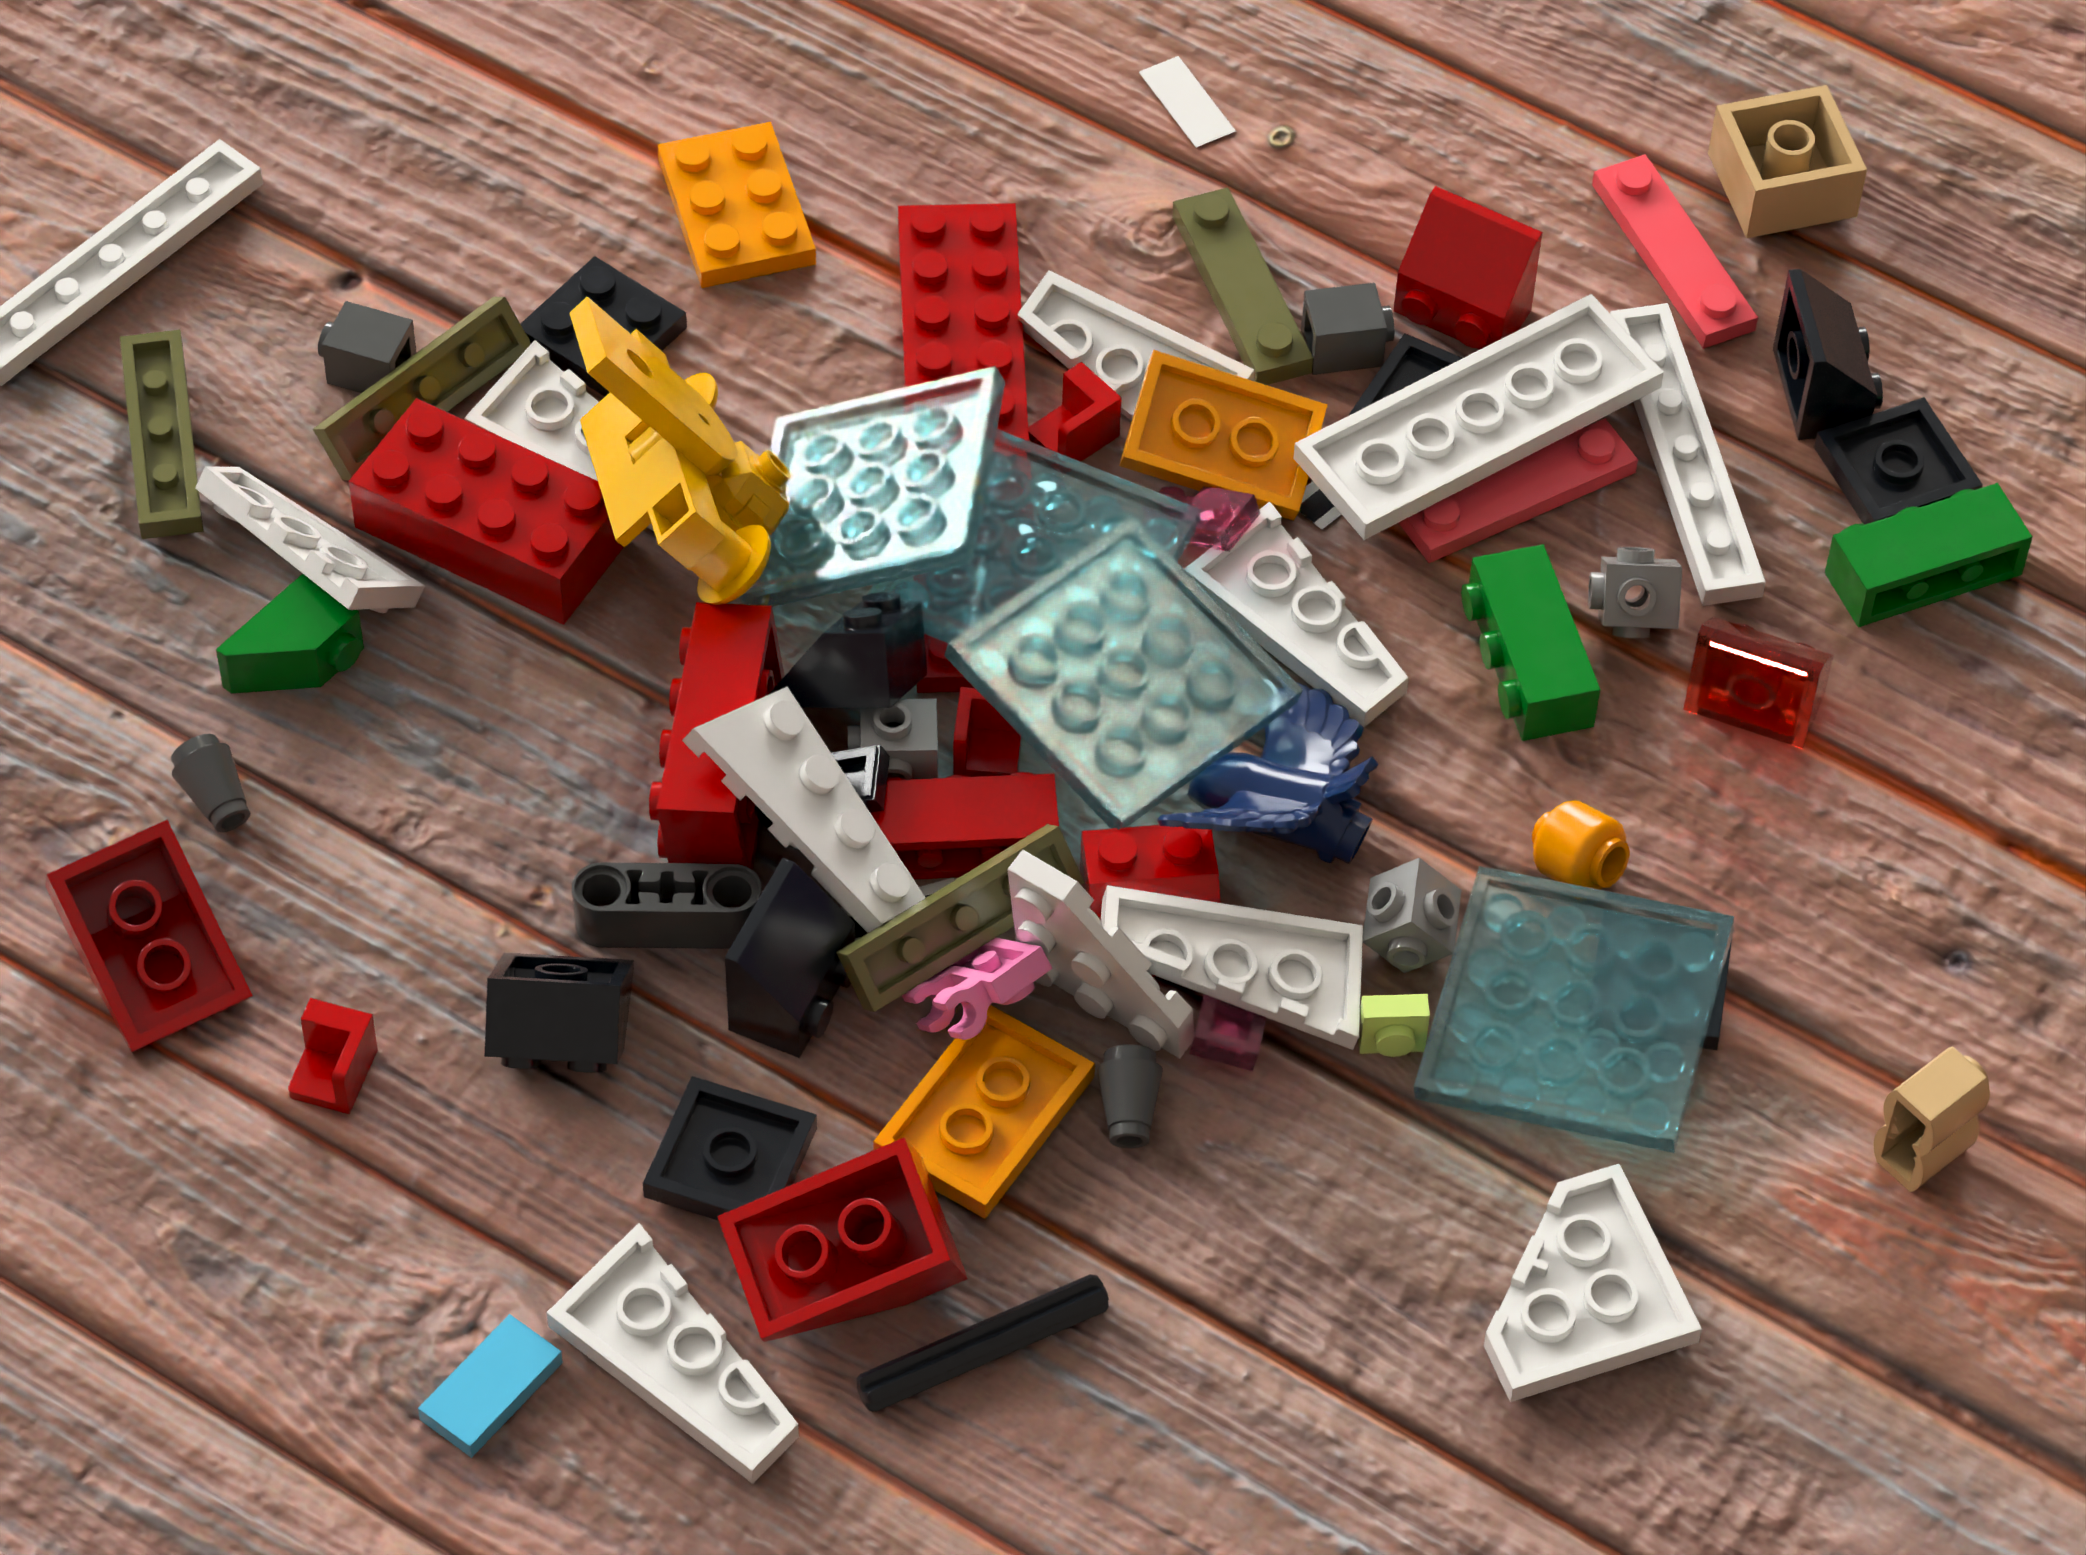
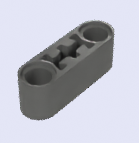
(663, 904)

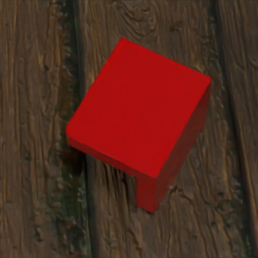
(1084, 420)
(983, 739)
(335, 1057)

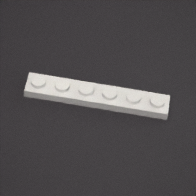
(122, 254)
(1692, 466)

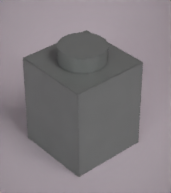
(1346, 328)
(364, 346)

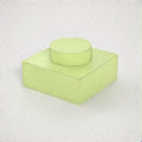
(1393, 1024)

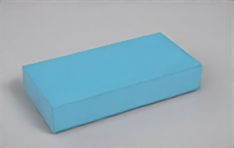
(490, 1385)

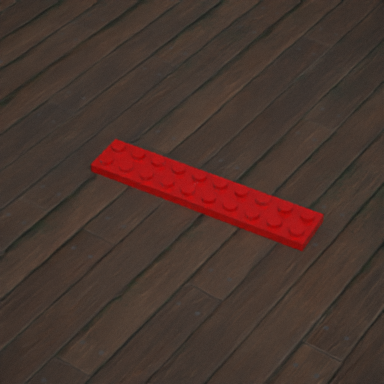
(959, 319)

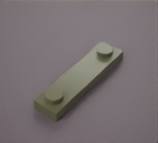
(1242, 287)
(437, 374)
(161, 434)
(945, 924)

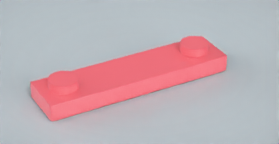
(1674, 251)
(1523, 491)

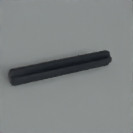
(982, 1343)

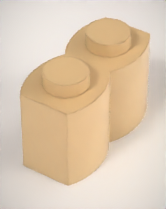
(1932, 1118)

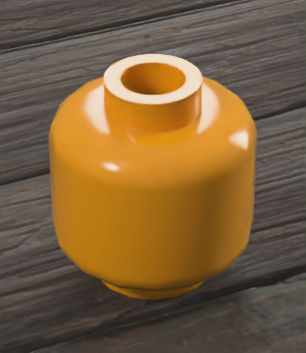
(1580, 846)

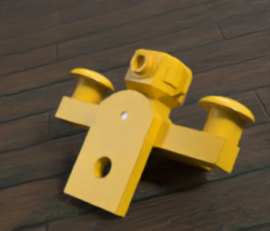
(674, 463)

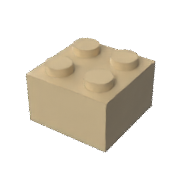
(1787, 161)

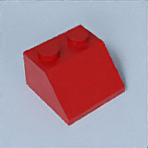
(1468, 271)
(1150, 860)

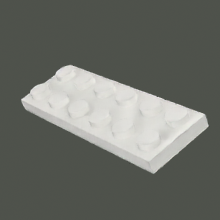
(1477, 416)

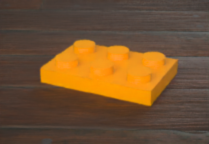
(736, 204)
(1220, 432)
(988, 1109)

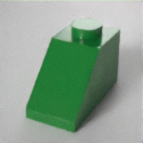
(291, 642)

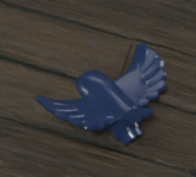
(1297, 786)

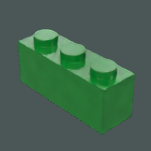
(1927, 554)
(1531, 643)

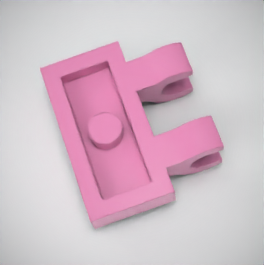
(991, 974)

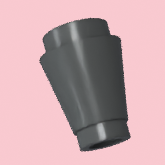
(211, 780)
(1129, 1093)

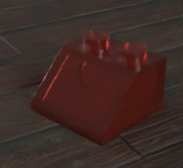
(1757, 681)

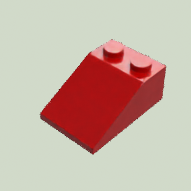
(147, 936)
(843, 1244)

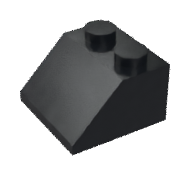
(1822, 358)
(863, 658)
(787, 963)
(558, 1010)

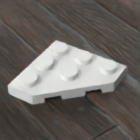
(1094, 966)
(1588, 1292)

